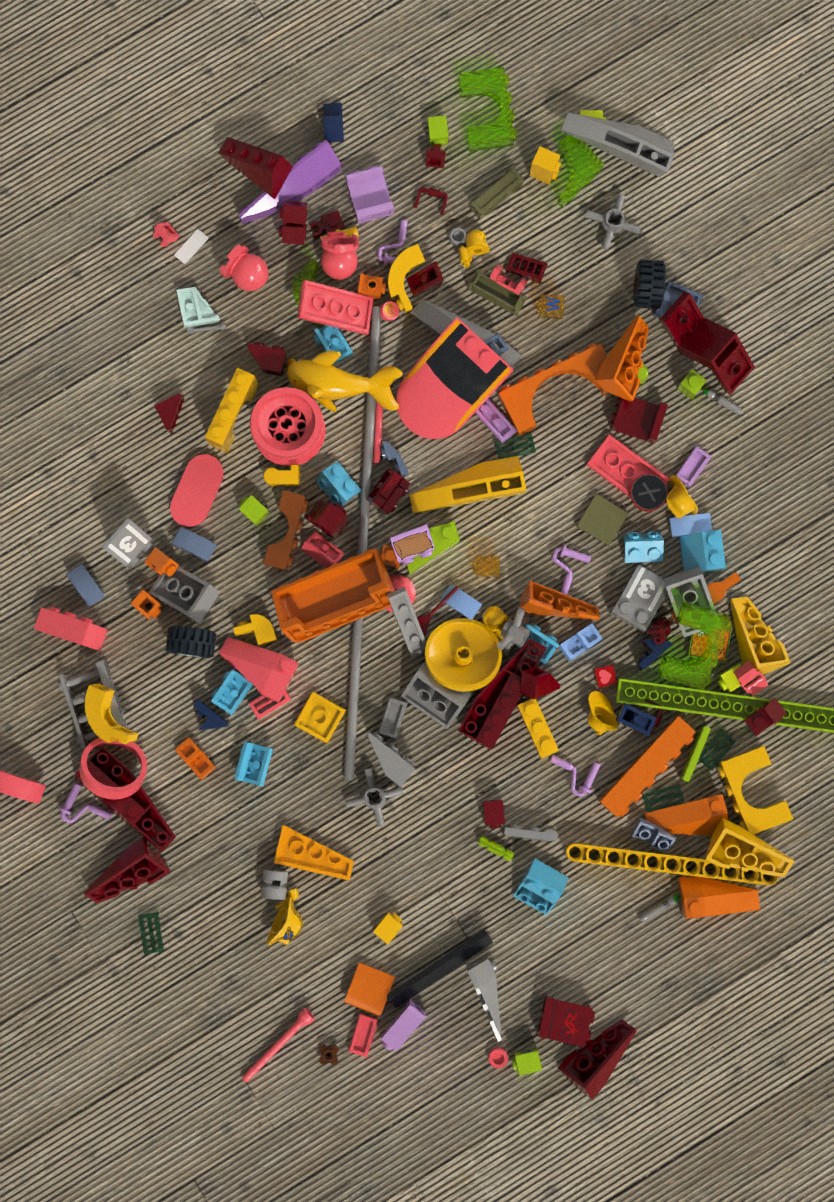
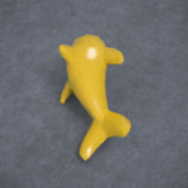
(329, 383)

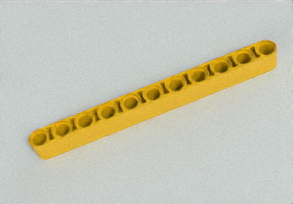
(660, 866)

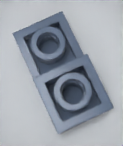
(392, 455)
(193, 544)
(85, 585)
(654, 835)

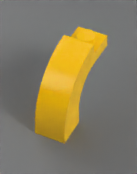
(407, 260)
(99, 716)

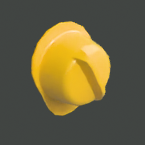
(679, 500)
(601, 713)

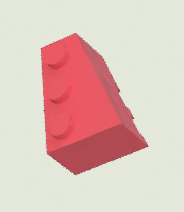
(70, 628)

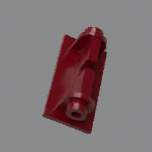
(660, 630)

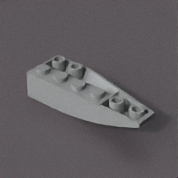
(623, 141)
(439, 319)

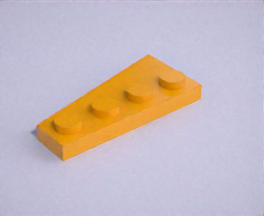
(309, 855)

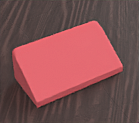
(322, 550)

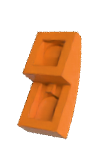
(195, 758)

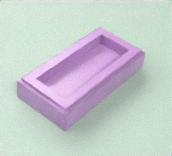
(693, 466)

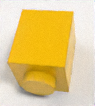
(388, 927)

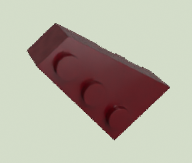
(328, 518)

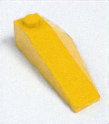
(756, 638)
(740, 849)

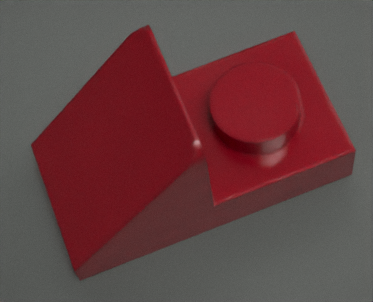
(425, 279)
(765, 716)

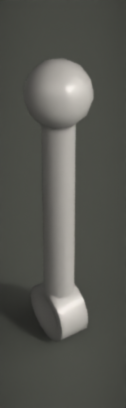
(191, 330)

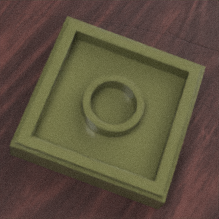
(602, 520)

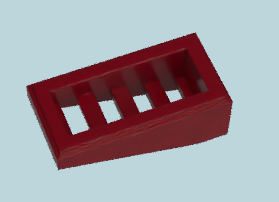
(529, 261)

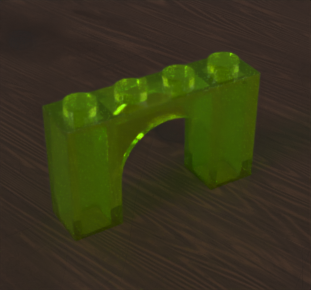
(494, 85)
(697, 672)

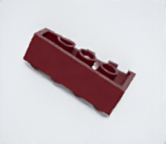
(257, 164)

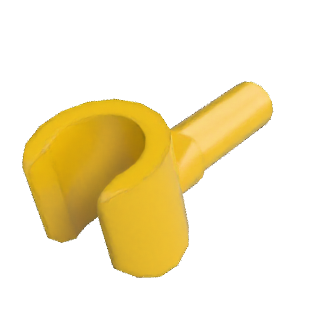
(292, 893)

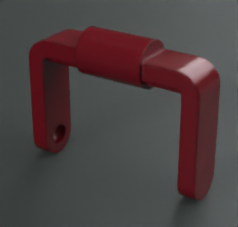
(432, 192)
(657, 715)

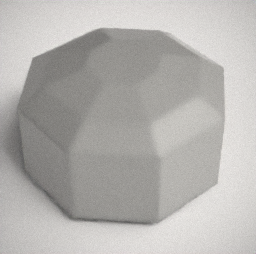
(457, 236)

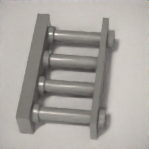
(102, 671)

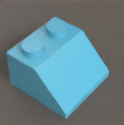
(703, 550)

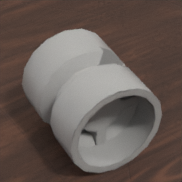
(273, 891)

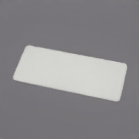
(191, 246)

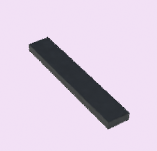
(439, 968)

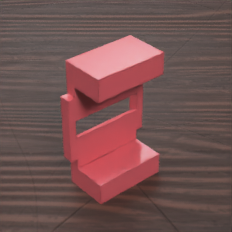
(512, 286)
(747, 673)

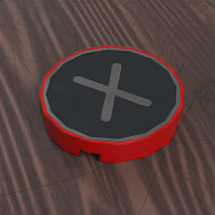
(648, 492)

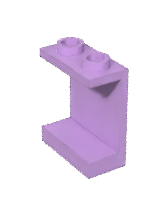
(369, 194)

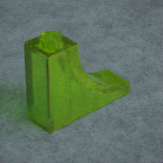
(581, 167)

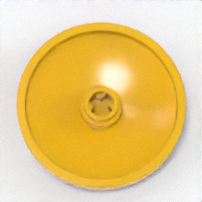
(463, 654)

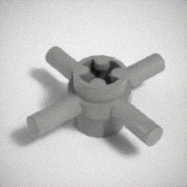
(612, 228)
(514, 632)
(370, 803)

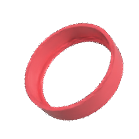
(106, 791)

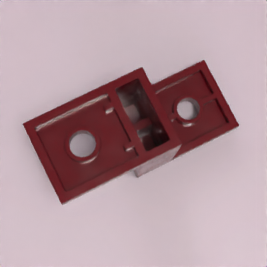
(707, 343)

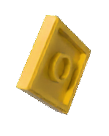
(319, 717)

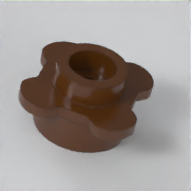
(328, 1049)

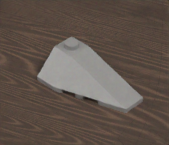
(485, 984)

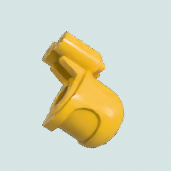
(475, 245)
(495, 619)

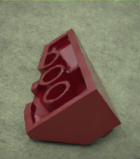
(133, 867)
(593, 1064)

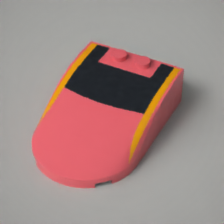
(449, 383)

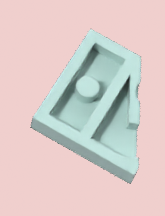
(195, 309)

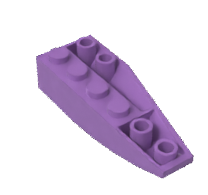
(304, 179)

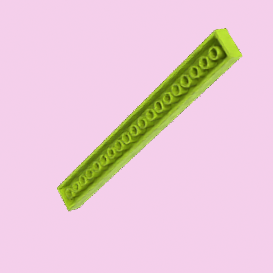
(720, 704)

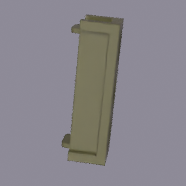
(496, 193)
(496, 293)

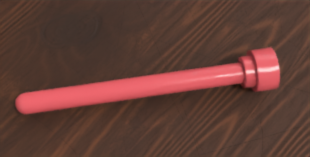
(305, 1017)

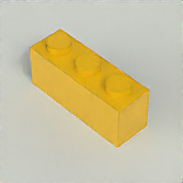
(537, 728)

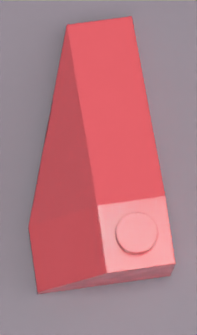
(263, 668)

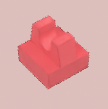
(167, 233)

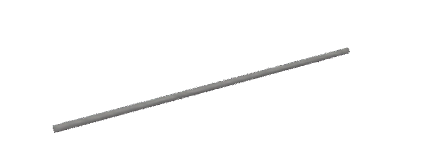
(362, 546)

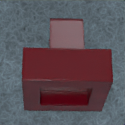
(435, 157)

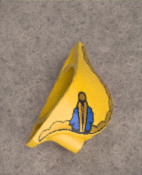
(286, 924)

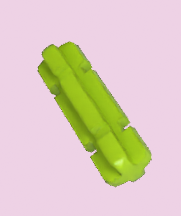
(495, 848)

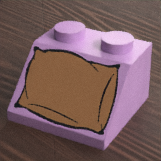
(412, 545)

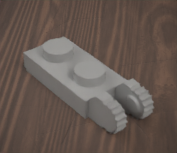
(531, 833)

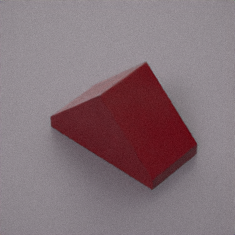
(169, 411)

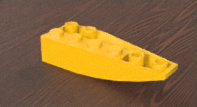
(476, 484)

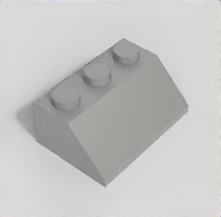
(433, 698)

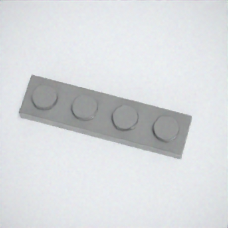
(407, 621)

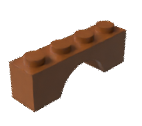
(279, 554)

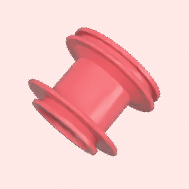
(267, 412)

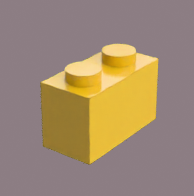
(545, 165)

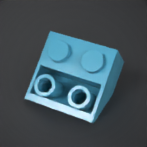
(541, 887)

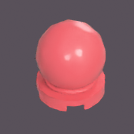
(339, 254)
(246, 269)

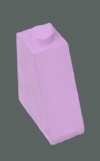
(403, 1026)

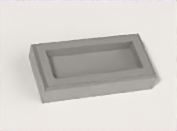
(392, 718)

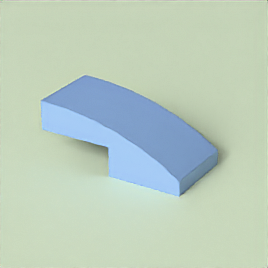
(690, 524)
(462, 602)
(580, 642)

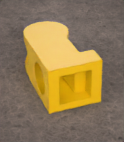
(283, 478)

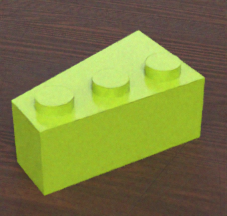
(443, 538)

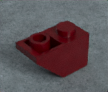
(269, 359)
(537, 683)

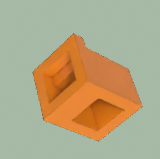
(375, 292)
(389, 557)
(161, 563)
(142, 600)

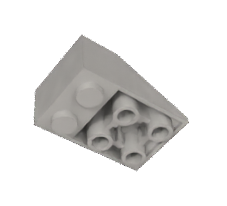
(393, 765)

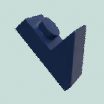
(333, 122)
(655, 649)
(635, 719)
(214, 720)

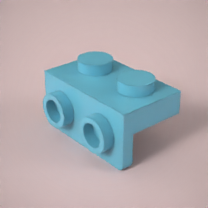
(332, 340)
(337, 484)
(643, 547)
(547, 641)
(231, 692)
(253, 763)

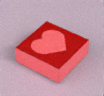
(605, 676)

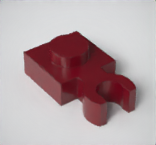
(329, 223)

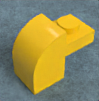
(261, 626)

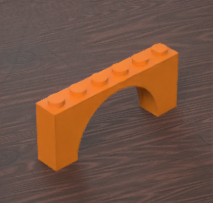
(519, 397)

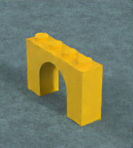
(241, 388)
(734, 772)

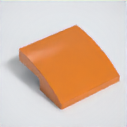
(369, 989)

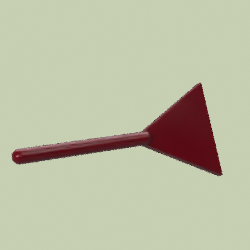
(425, 620)

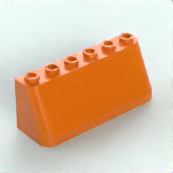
(333, 596)

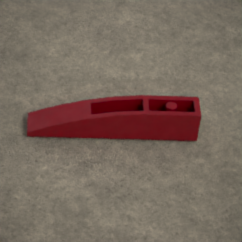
(498, 699)
(136, 809)

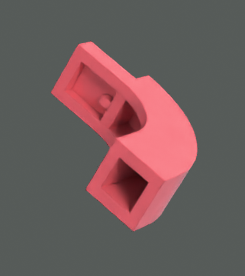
(21, 787)

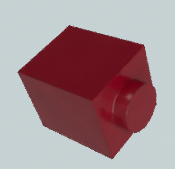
(493, 813)

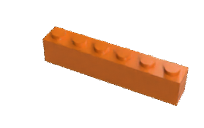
(647, 766)

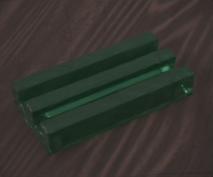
(515, 439)
(717, 748)
(647, 802)
(158, 930)

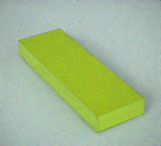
(695, 753)

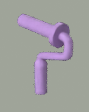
(401, 238)
(570, 553)
(588, 781)
(69, 802)

